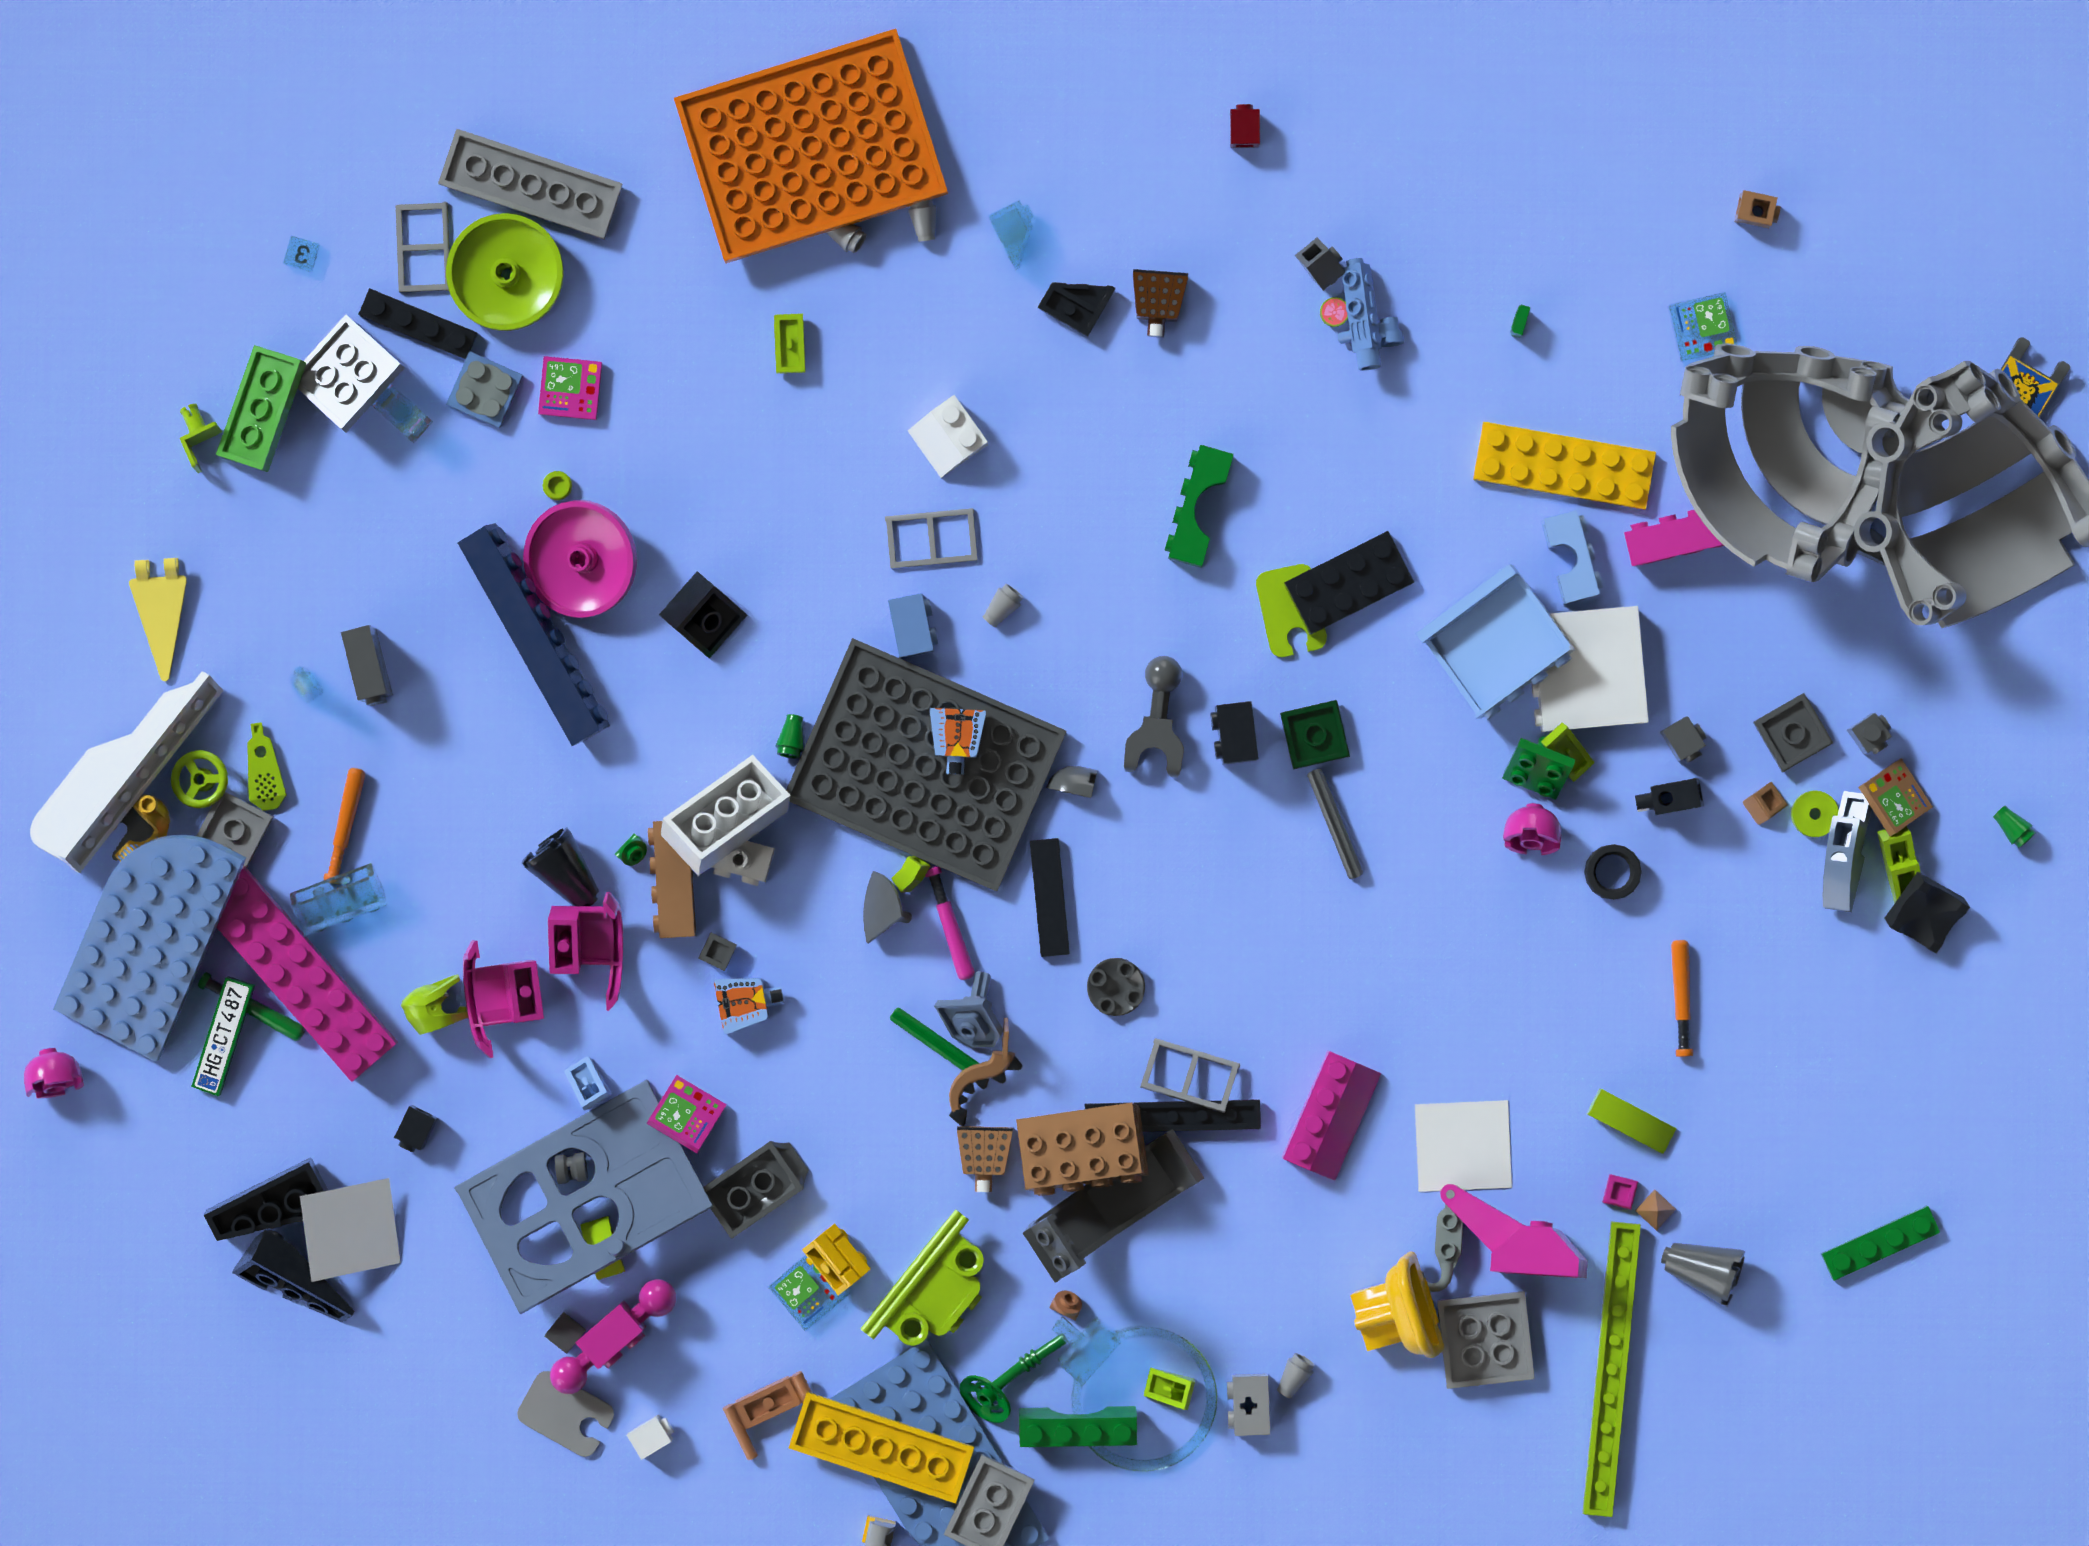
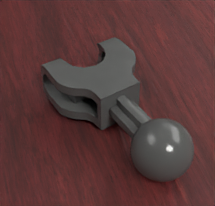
(1163, 676)

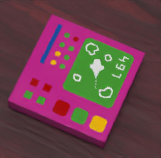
(570, 388)
(686, 1114)

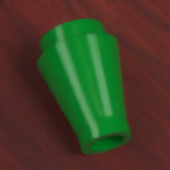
(791, 737)
(2014, 827)

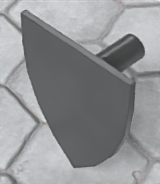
(881, 907)

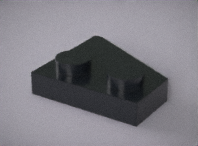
(1076, 304)

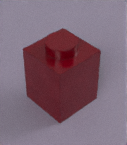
(1244, 127)

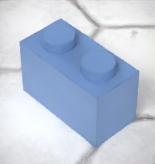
(912, 626)

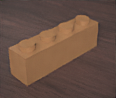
(673, 889)

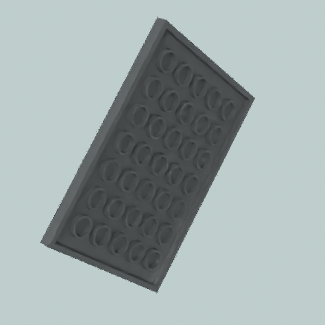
(879, 772)

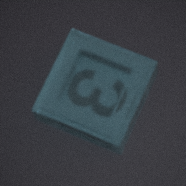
(301, 254)

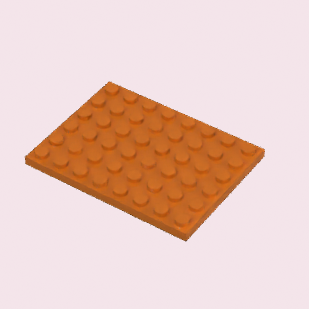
(810, 146)

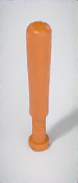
(346, 817)

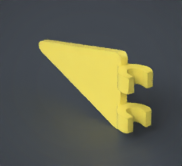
(160, 609)

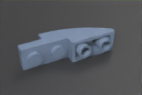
(1843, 852)

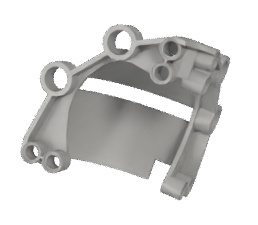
(1853, 400)
(1998, 548)

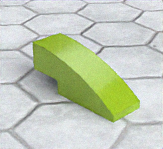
(1898, 859)
(1631, 1121)

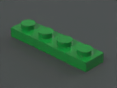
(1880, 1243)

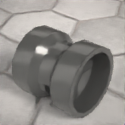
(577, 1170)

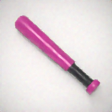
(951, 928)

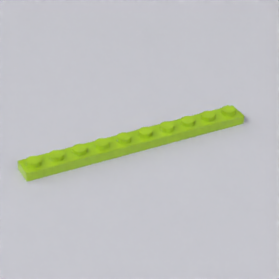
(1611, 1369)

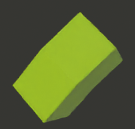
(910, 874)

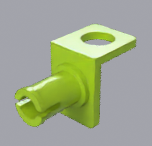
(197, 433)

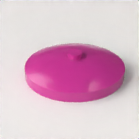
(580, 558)

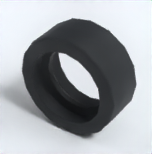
(1631, 859)

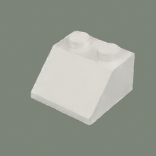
(947, 436)

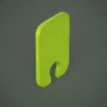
(1280, 613)

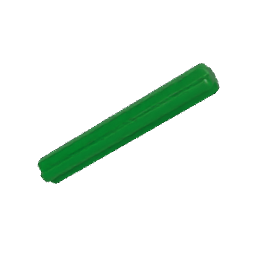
(931, 1039)

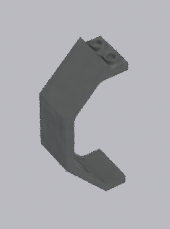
(1096, 1215)

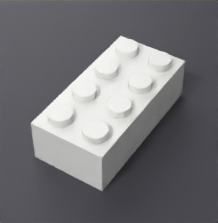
(725, 815)

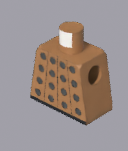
(984, 1153)

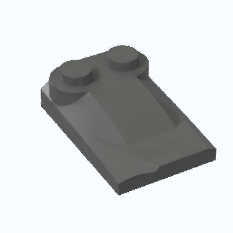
(756, 1186)

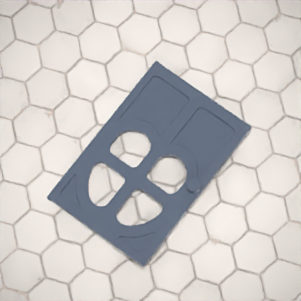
(633, 1167)

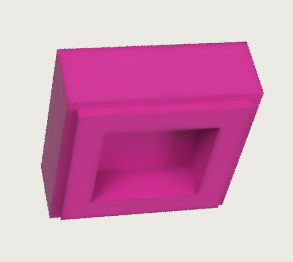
(1620, 1191)

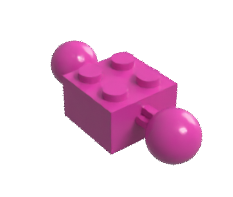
(611, 1334)

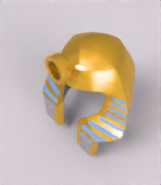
(144, 822)

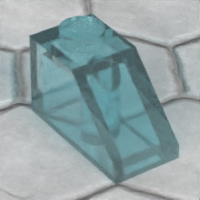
(1013, 230)

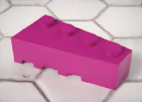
(1668, 539)

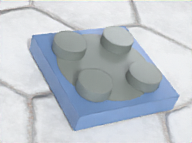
(484, 389)

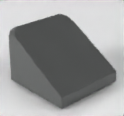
(565, 1332)

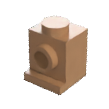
(1767, 203)

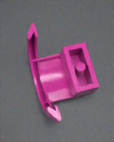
(588, 938)
(499, 994)

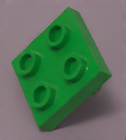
(1538, 768)

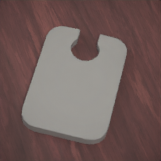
(560, 1414)

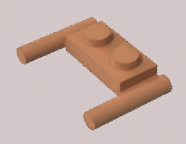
(763, 1405)

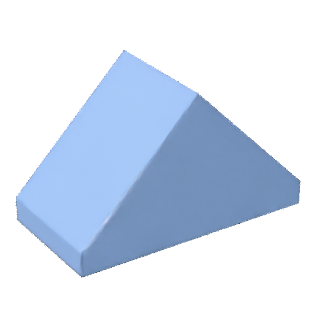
(587, 1083)

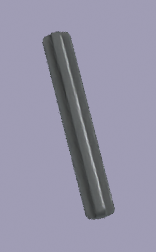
(1335, 823)

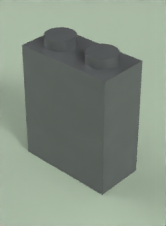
(367, 665)

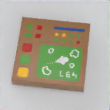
(1895, 797)

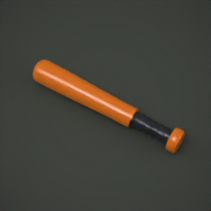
(1681, 985)

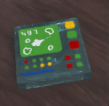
(1701, 325)
(805, 1293)

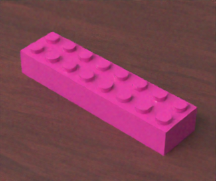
(303, 978)

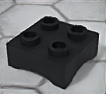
(1926, 912)

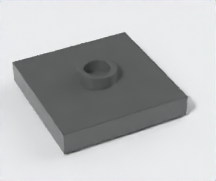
(1792, 732)

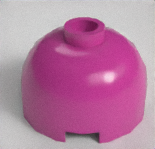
(1532, 829)
(52, 1074)

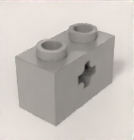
(1258, 1420)

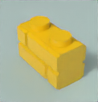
(836, 1259)

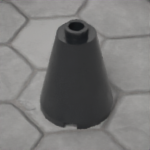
(563, 868)

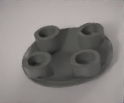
(1116, 986)

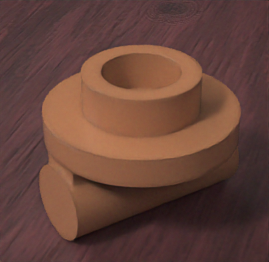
(1067, 1304)

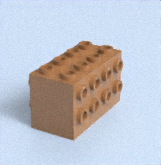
(1082, 1149)

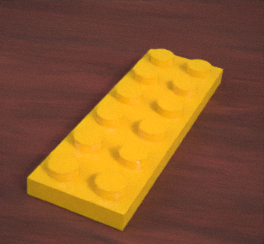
(1564, 465)
(881, 1447)

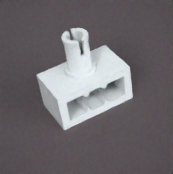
(749, 861)

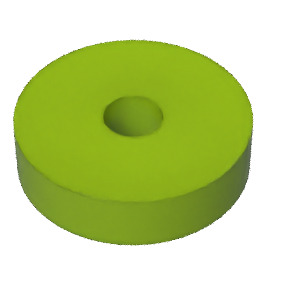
(1801, 813)

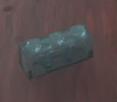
(338, 899)

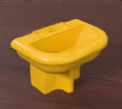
(1399, 1311)

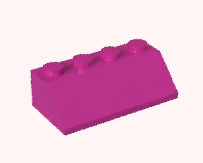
(1331, 1115)

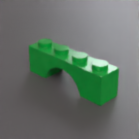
(1209, 470)
(1053, 1429)

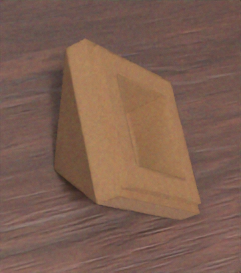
(1655, 1209)

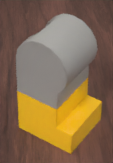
(878, 1531)

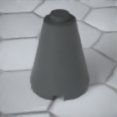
(1705, 1268)

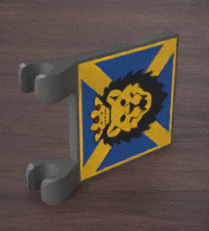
(2033, 386)

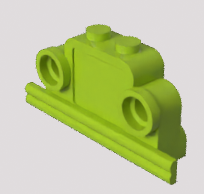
(932, 1288)

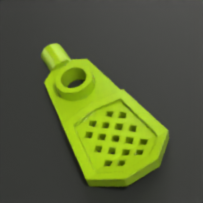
(263, 766)

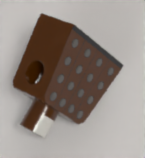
(1158, 298)

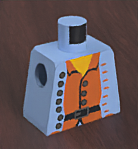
(956, 735)
(744, 1002)

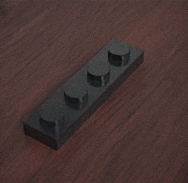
(417, 323)

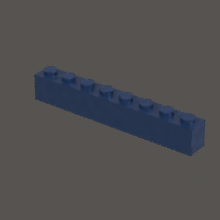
(534, 633)

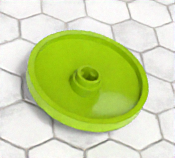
(501, 244)

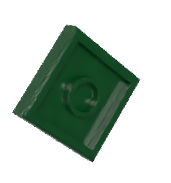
(1314, 734)

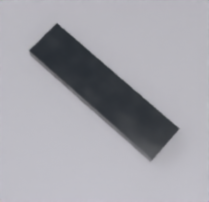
(1049, 897)

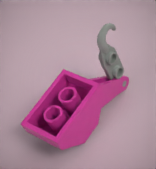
(1514, 1246)

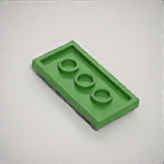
(261, 408)

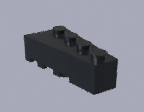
(266, 1203)

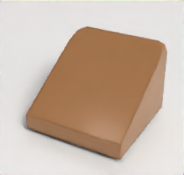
(1764, 803)

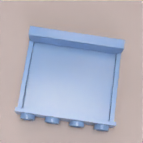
(1496, 642)

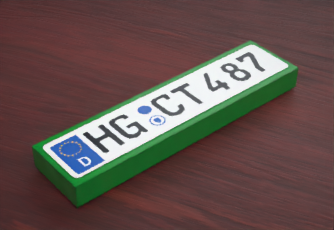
(223, 1036)

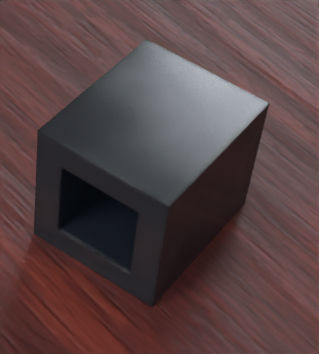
(415, 1129)

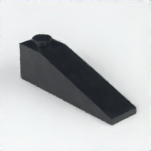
(280, 1265)

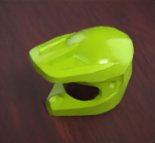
(424, 1006)

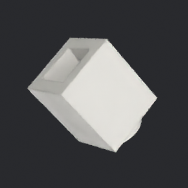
(651, 1436)

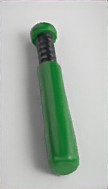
(260, 1011)

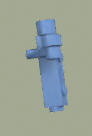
(1365, 330)

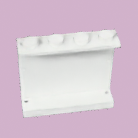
(1602, 679)

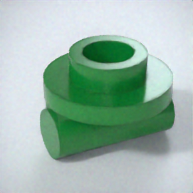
(632, 851)

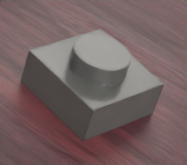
(717, 951)

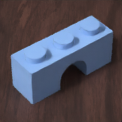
(1568, 531)

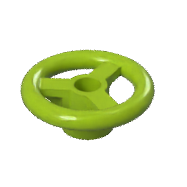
(209, 782)

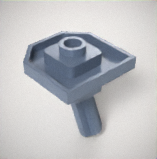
(971, 1018)

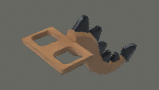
(980, 1074)

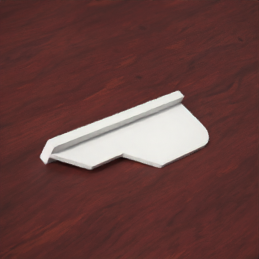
(116, 774)

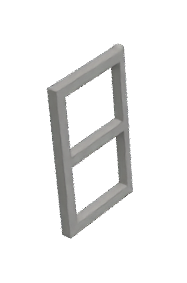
(421, 247)
(929, 516)
(1183, 1095)

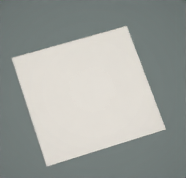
(1463, 1145)
(350, 1229)

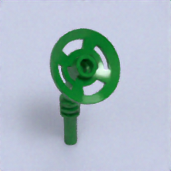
(992, 1390)

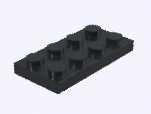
(1348, 582)

